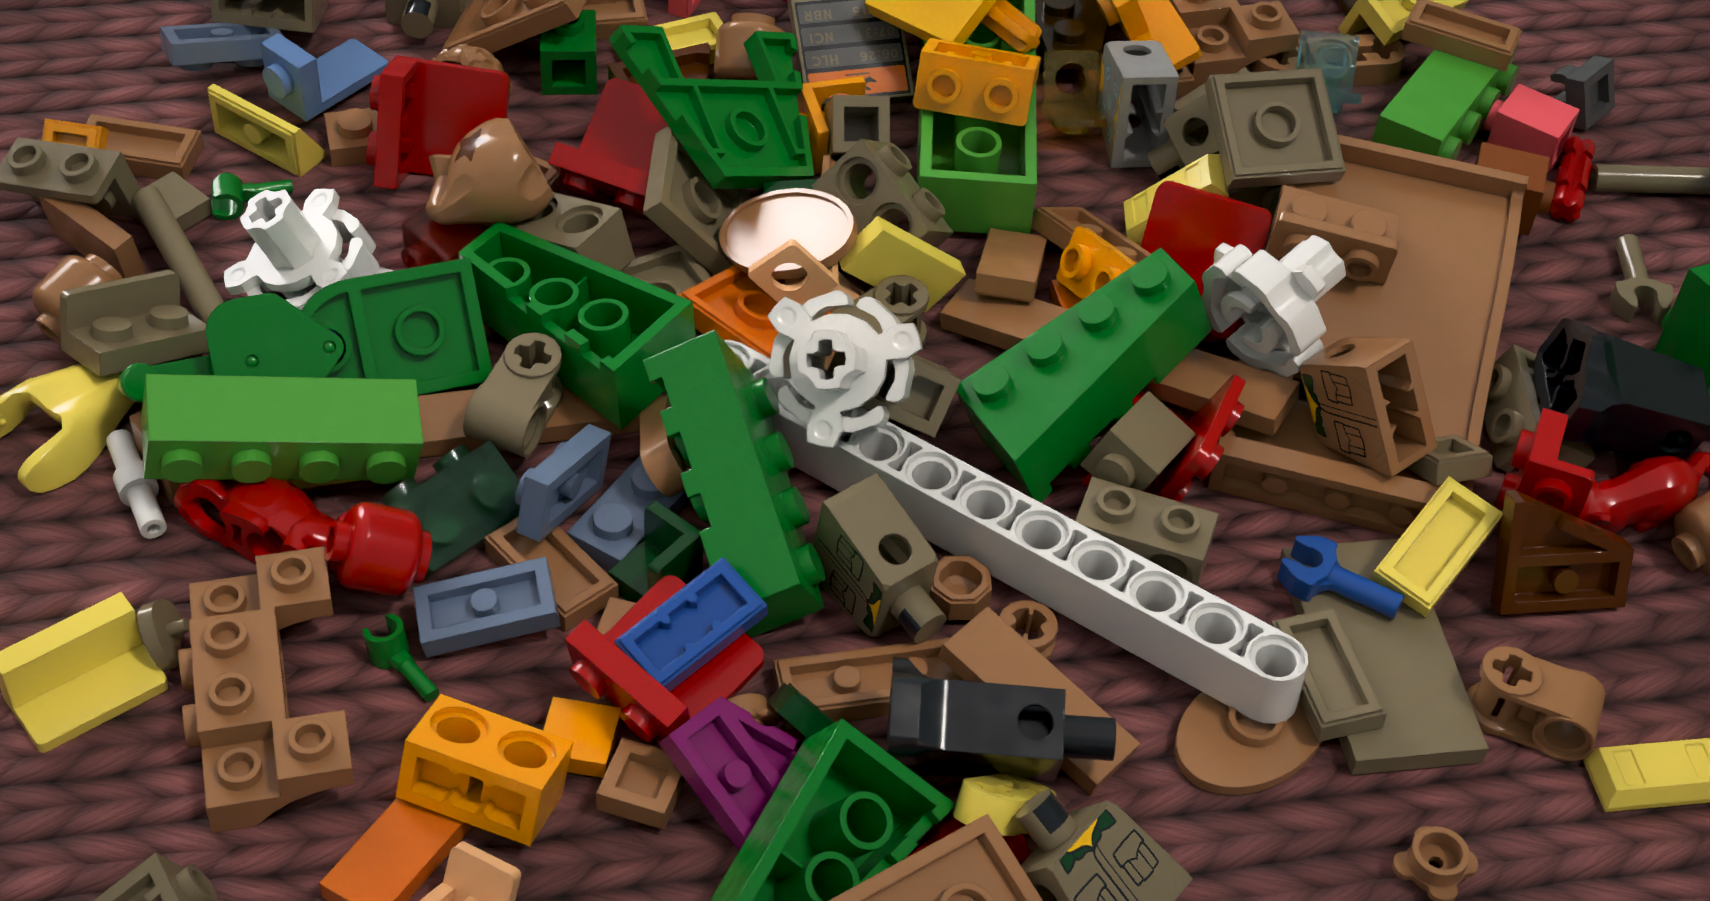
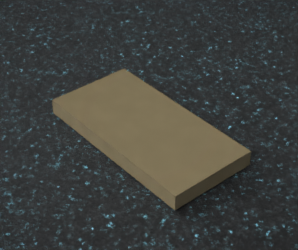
(1413, 675)

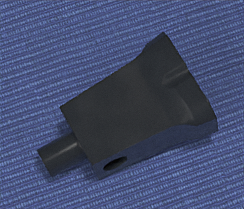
(1621, 393)
(987, 727)

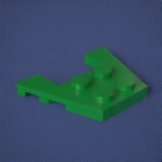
(730, 128)

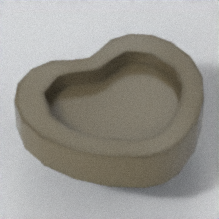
(162, 632)

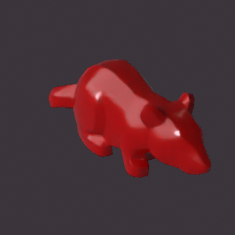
(1646, 493)
(256, 516)

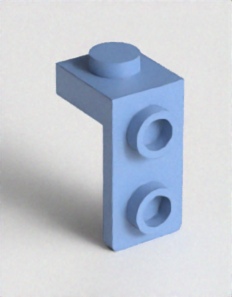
(312, 84)

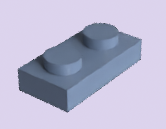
(201, 45)
(562, 482)
(616, 519)
(486, 607)

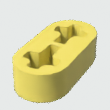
(998, 797)

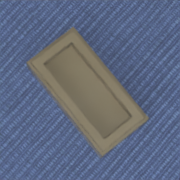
(1336, 686)

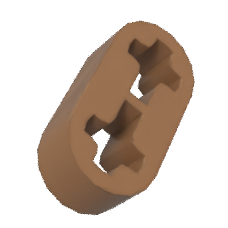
(659, 452)

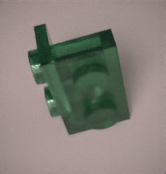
(461, 502)

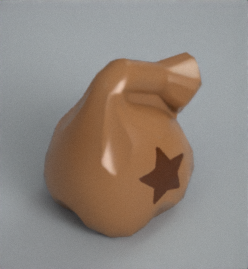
(488, 179)

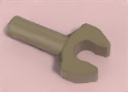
(1637, 285)

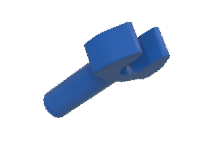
(1329, 575)

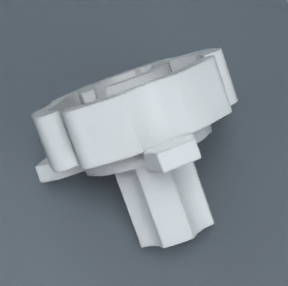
(298, 247)
(1272, 300)
(810, 337)

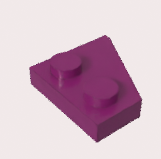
(731, 763)

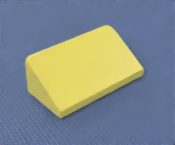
(263, 132)

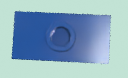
(693, 625)

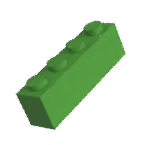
(1442, 105)
(280, 428)

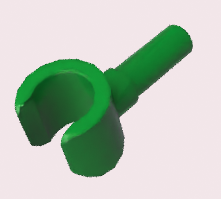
(230, 194)
(395, 653)

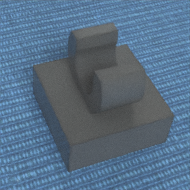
(1588, 89)

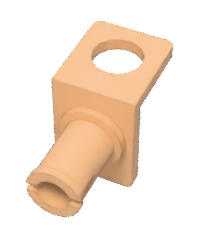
(816, 282)

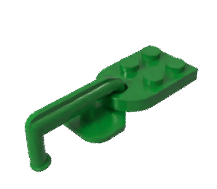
(387, 326)

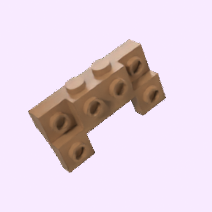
(1234, 34)
(241, 717)

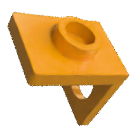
(810, 104)

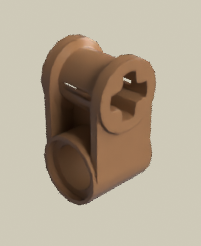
(1540, 703)

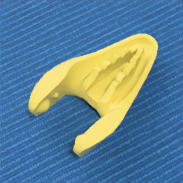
(85, 407)

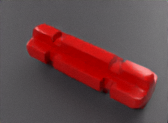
(1572, 179)

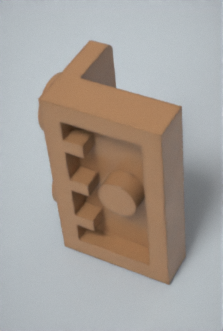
(1356, 232)

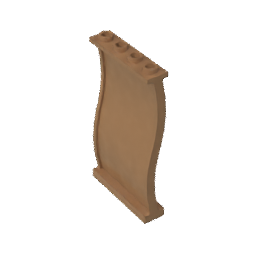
(1441, 292)

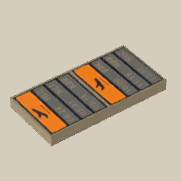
(846, 42)

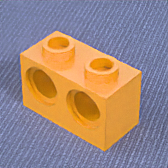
(484, 769)

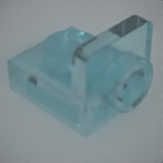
(1337, 57)

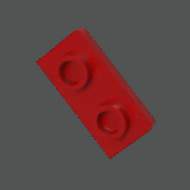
(1542, 473)

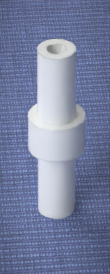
(132, 487)

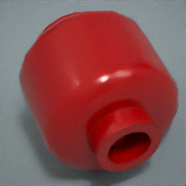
(378, 549)

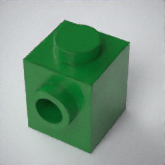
(570, 57)

